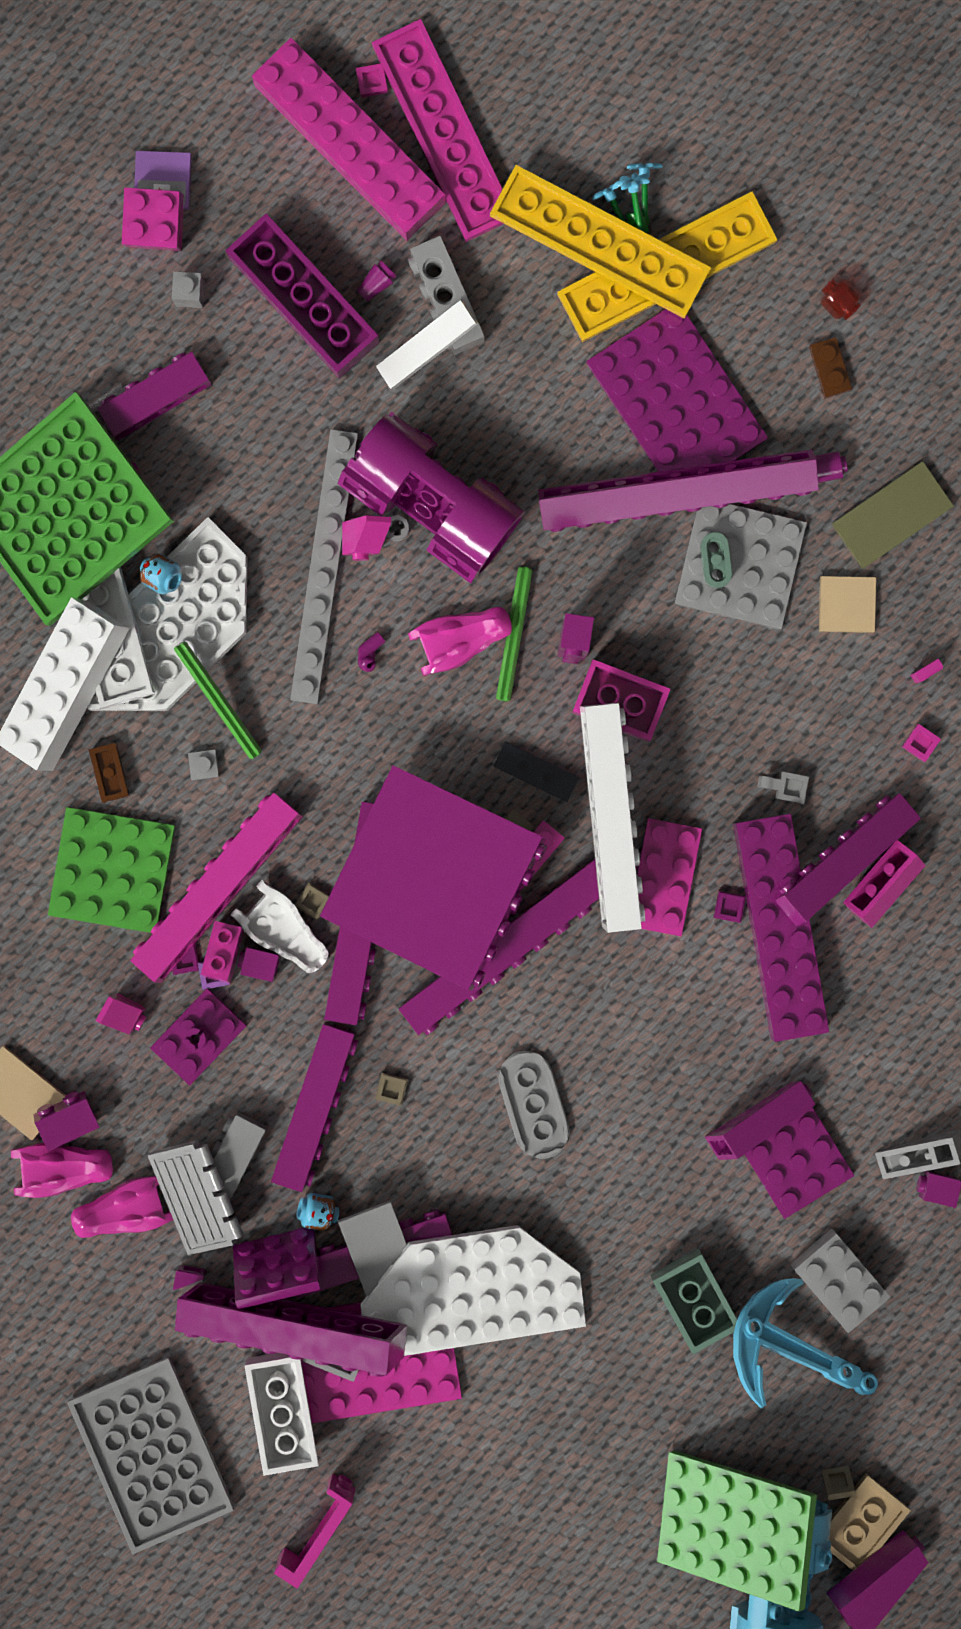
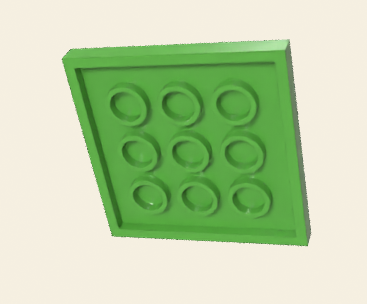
(111, 870)

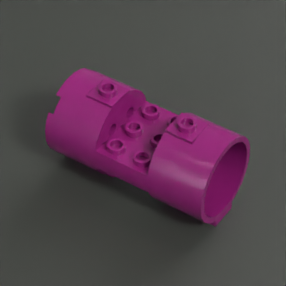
(398, 471)

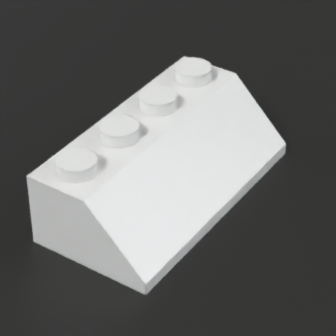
(281, 1413)

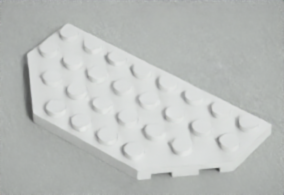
(203, 611)
(477, 1290)

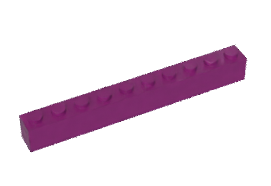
(678, 490)
(523, 934)

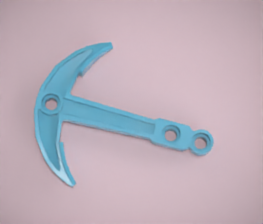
(747, 1346)

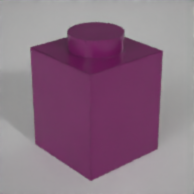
(259, 963)
(939, 1188)

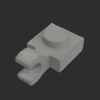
(788, 786)

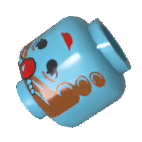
(160, 574)
(317, 1211)

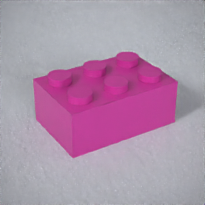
(639, 697)

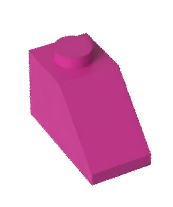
(364, 536)
(122, 1014)

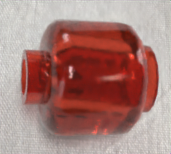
(840, 299)

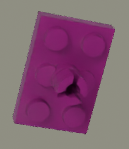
(198, 1036)

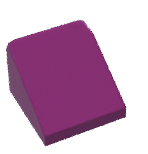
(188, 1275)

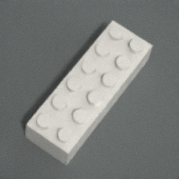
(62, 684)

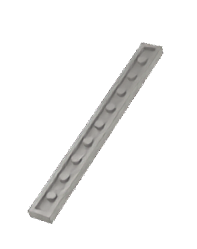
(323, 570)

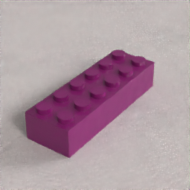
(302, 296)

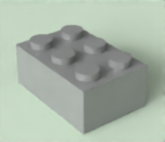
(840, 1280)

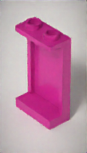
(294, 1567)

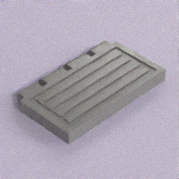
(195, 1198)

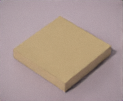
(847, 604)

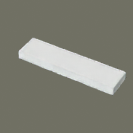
(427, 344)

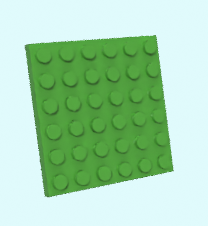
(71, 509)

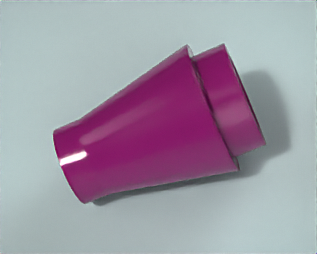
(376, 281)

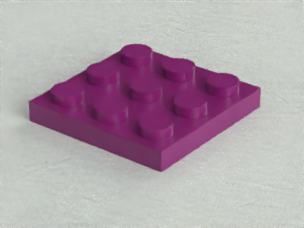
(799, 1163)
(275, 1267)

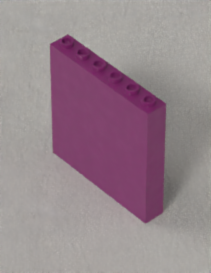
(433, 878)

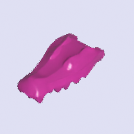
(458, 638)
(60, 1169)
(126, 1209)

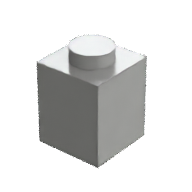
(188, 289)

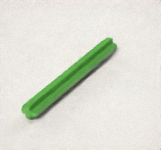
(513, 640)
(217, 699)

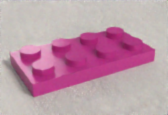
(667, 874)

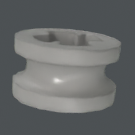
(404, 532)

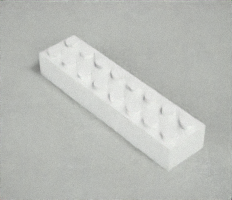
(610, 817)

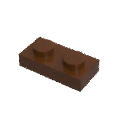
(830, 368)
(109, 772)

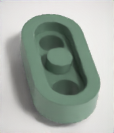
(716, 560)

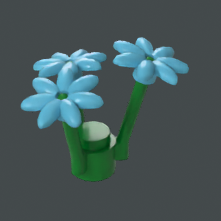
(637, 218)

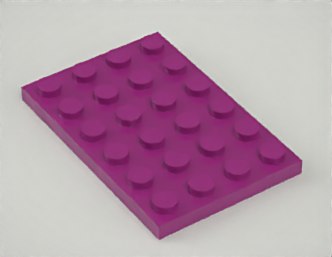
(676, 395)

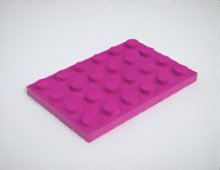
(411, 1383)

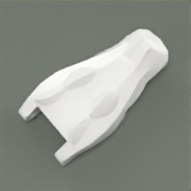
(280, 928)

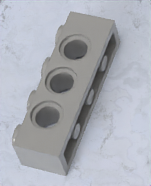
(434, 254)

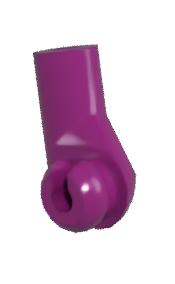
(366, 652)

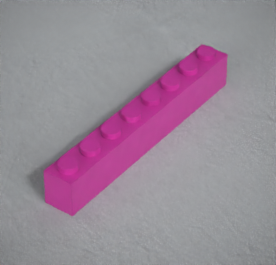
(216, 888)

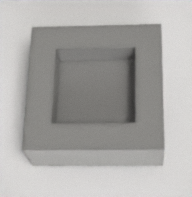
(203, 765)

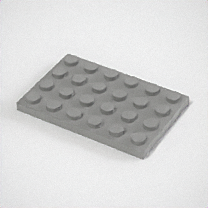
(151, 1455)

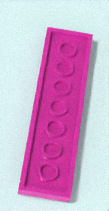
(441, 127)

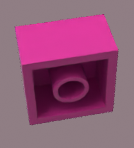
(152, 219)

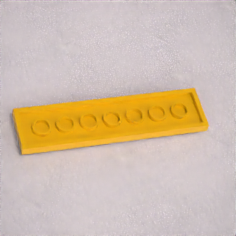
(714, 239)
(600, 241)

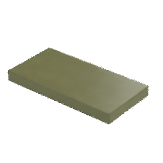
(892, 515)

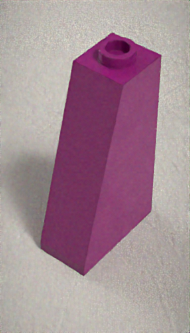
(760, 1121)
(879, 1582)

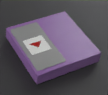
(164, 172)

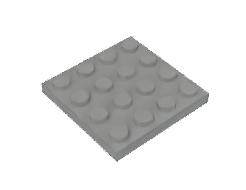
(762, 559)

